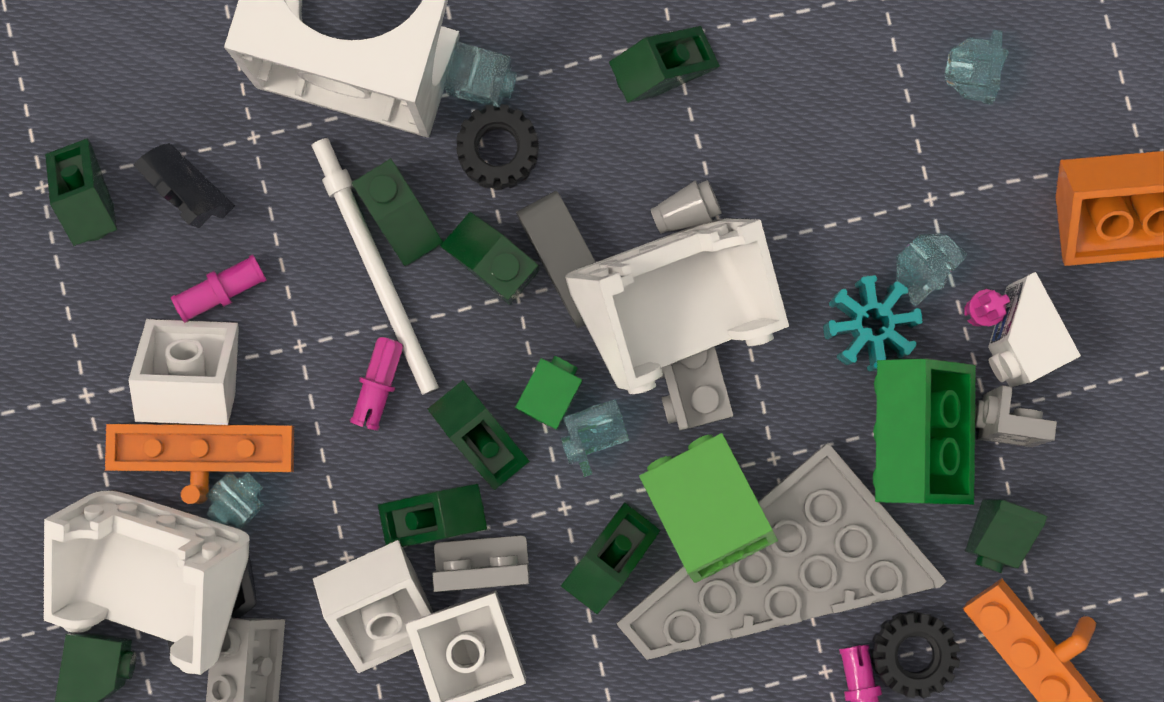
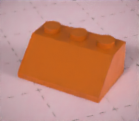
(1111, 208)

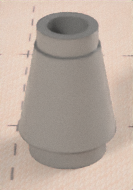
(687, 208)

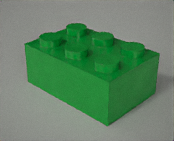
(924, 432)

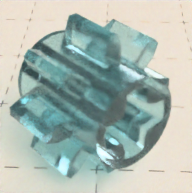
(235, 500)

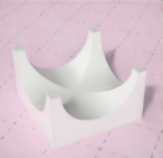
(378, 79)

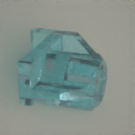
(976, 67)
(927, 264)

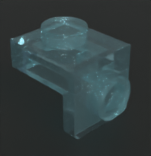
(593, 431)

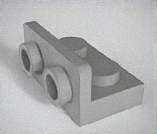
(696, 391)
(1019, 428)
(481, 563)
(248, 662)

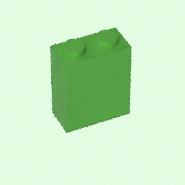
(707, 507)

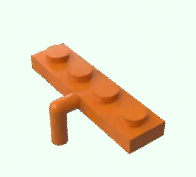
(199, 450)
(1028, 647)

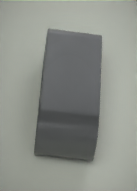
(556, 244)

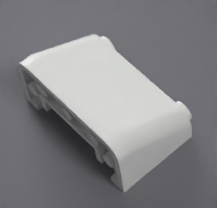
(679, 298)
(145, 571)

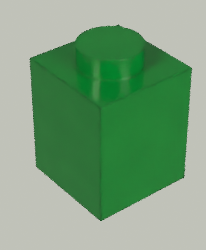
(550, 392)

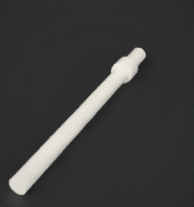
(339, 185)

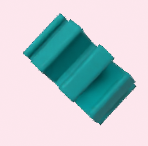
(879, 311)

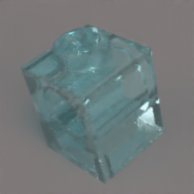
(480, 75)

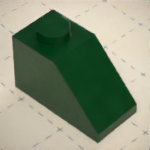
(663, 63)
(79, 193)
(397, 212)
(490, 257)
(478, 435)
(433, 516)
(1003, 534)
(610, 558)
(94, 667)

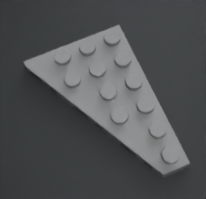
(829, 558)

